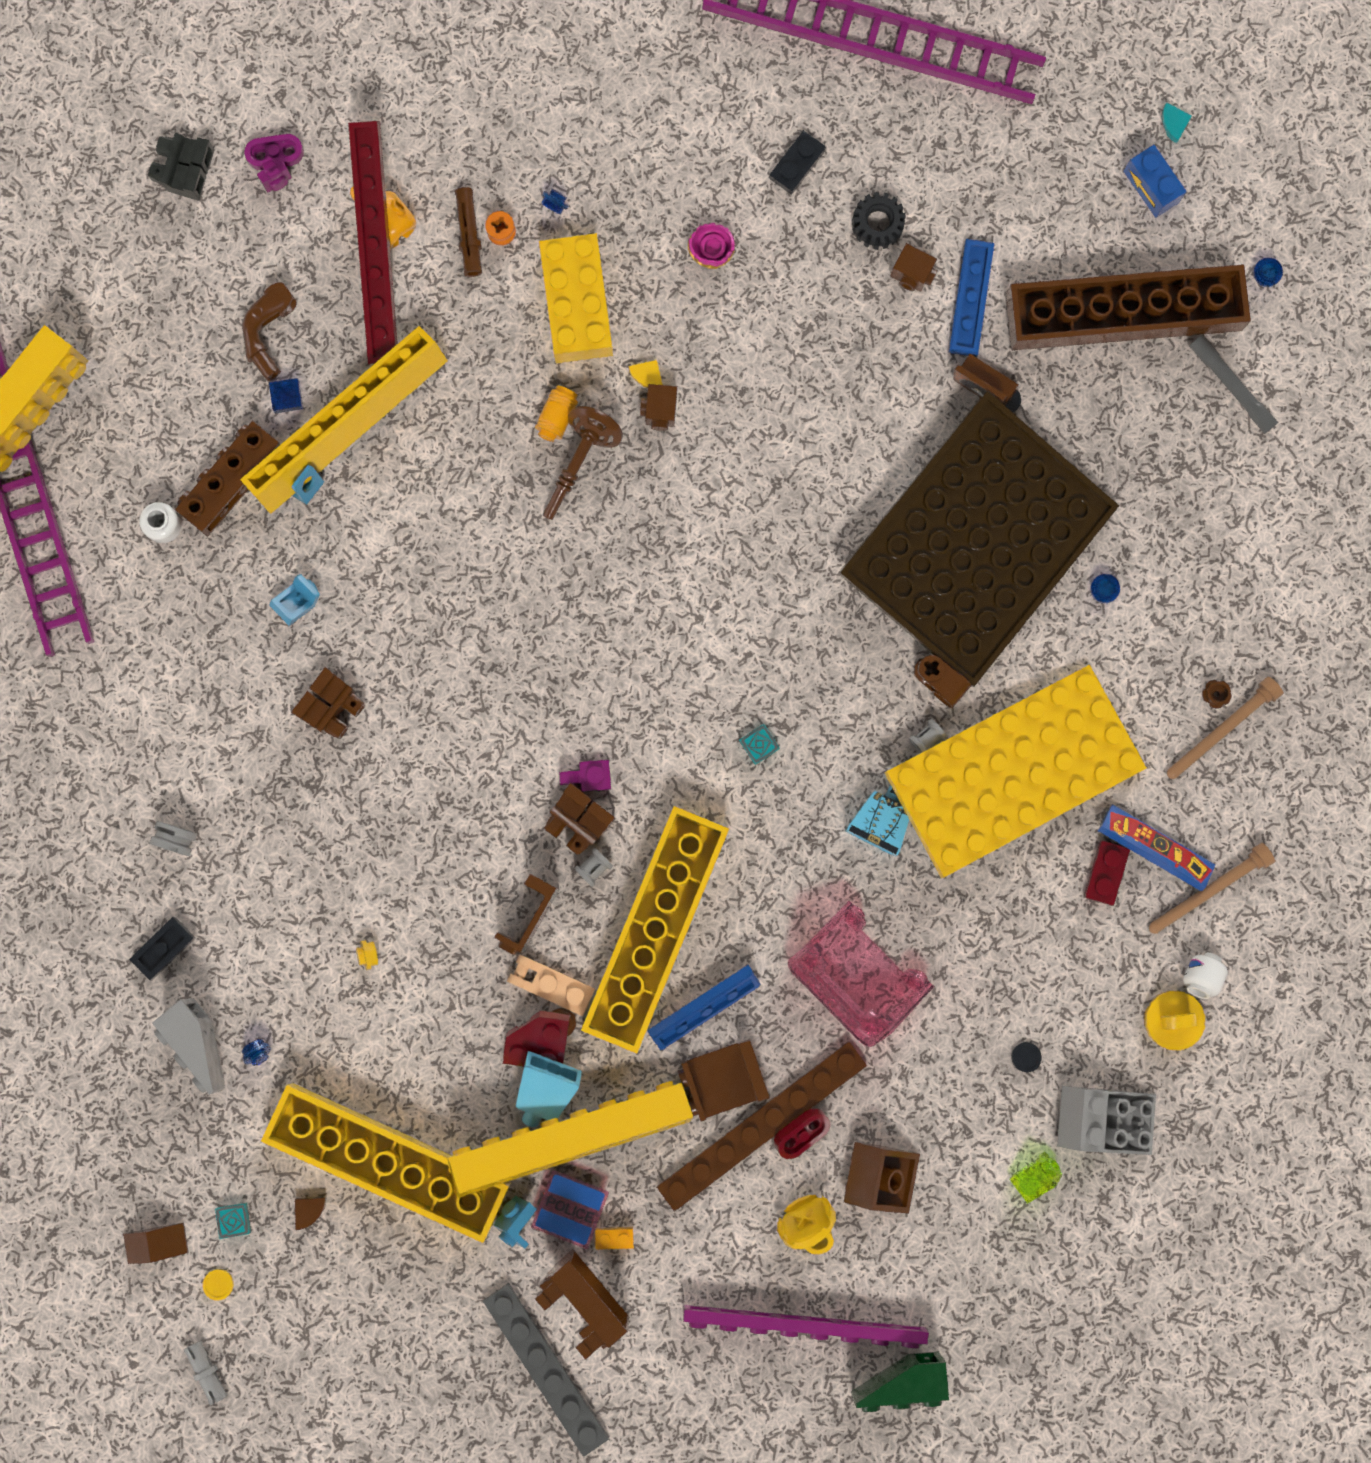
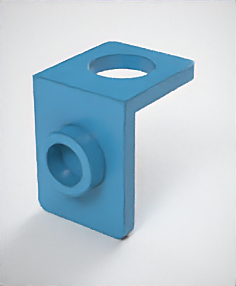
(307, 492)

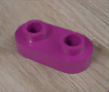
(275, 148)

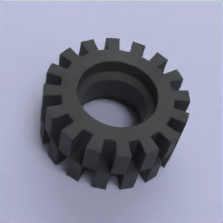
(885, 205)

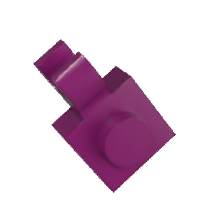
(274, 176)
(592, 776)

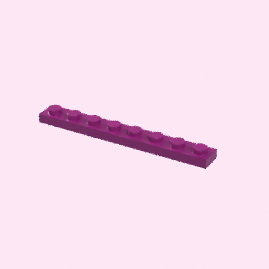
(817, 1327)

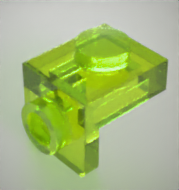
(1037, 1177)

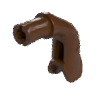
(274, 303)

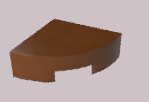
(308, 1211)

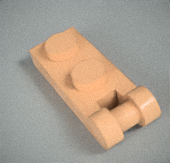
(552, 985)

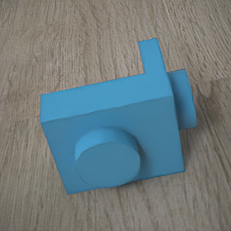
(295, 600)
(512, 1220)

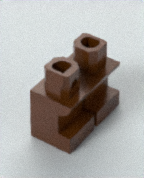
(321, 715)
(569, 810)

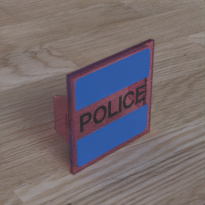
(570, 1209)

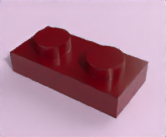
(1106, 873)

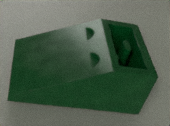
(906, 1382)

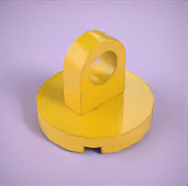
(1174, 1020)
(808, 1224)

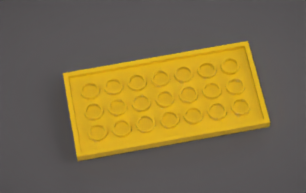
(1015, 771)

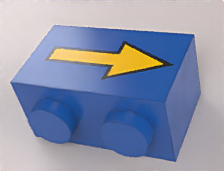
(1154, 181)

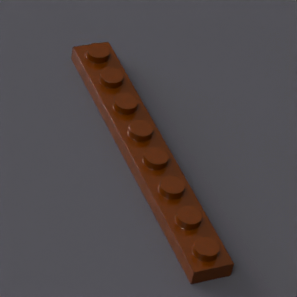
(761, 1126)

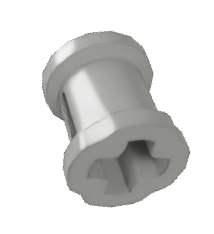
(928, 737)
(593, 867)

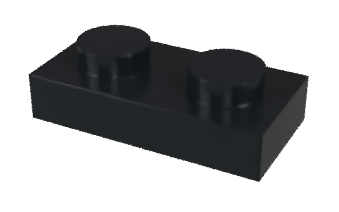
(797, 162)
(162, 948)

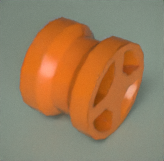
(500, 235)

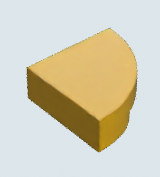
(646, 373)

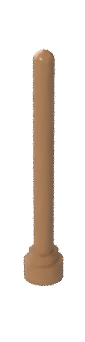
(1268, 691)
(1259, 858)

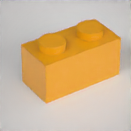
(614, 1238)

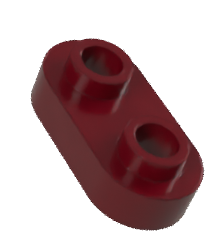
(802, 1133)

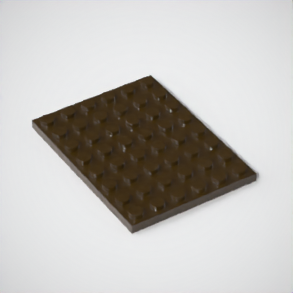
(979, 539)

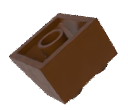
(881, 1178)

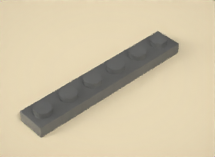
(546, 1369)

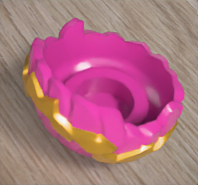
(711, 245)

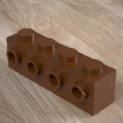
(221, 486)

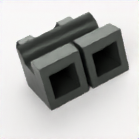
(185, 165)

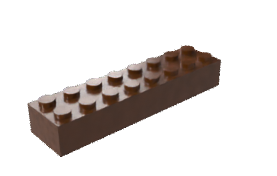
(1127, 307)

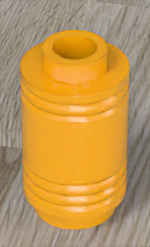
(555, 413)

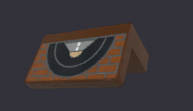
(980, 378)

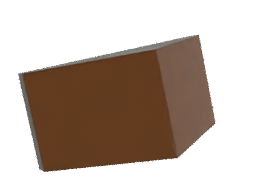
(155, 1243)

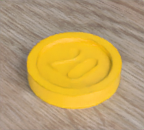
(218, 1284)

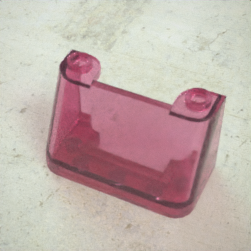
(857, 978)

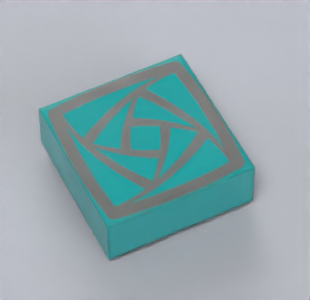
(759, 744)
(233, 1220)

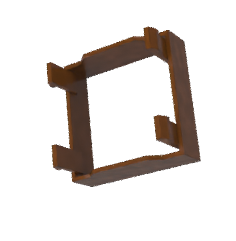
(590, 1298)

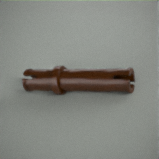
(468, 232)

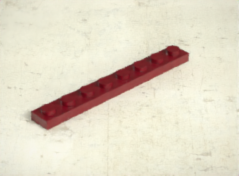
(373, 238)

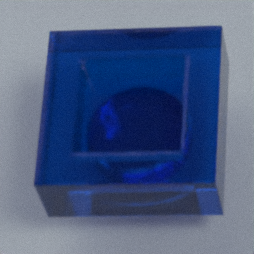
(286, 395)

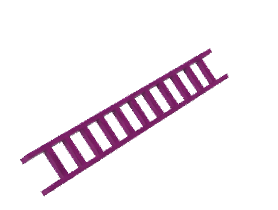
(893, 58)
(54, 532)

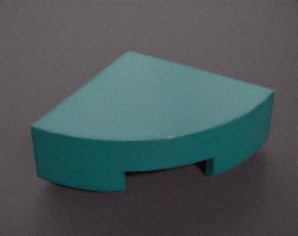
(1174, 121)

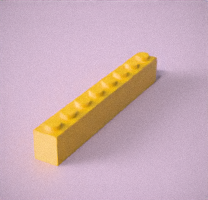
(345, 418)
(569, 1139)

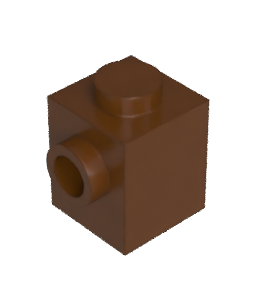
(914, 269)
(659, 406)

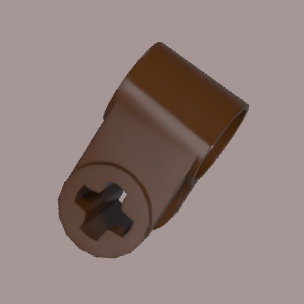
(946, 682)

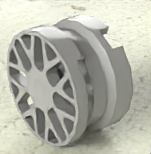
(173, 838)

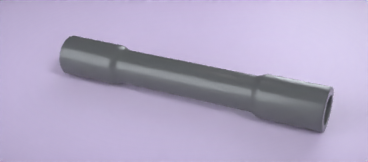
(1212, 359)

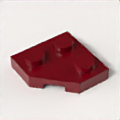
(542, 1034)

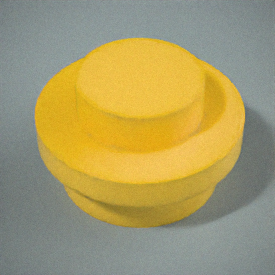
(367, 954)

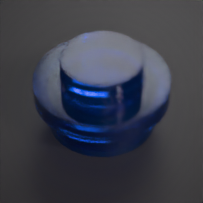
(554, 201)
(1268, 272)
(1105, 588)
(256, 1052)

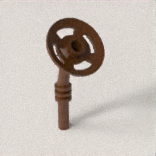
(589, 436)

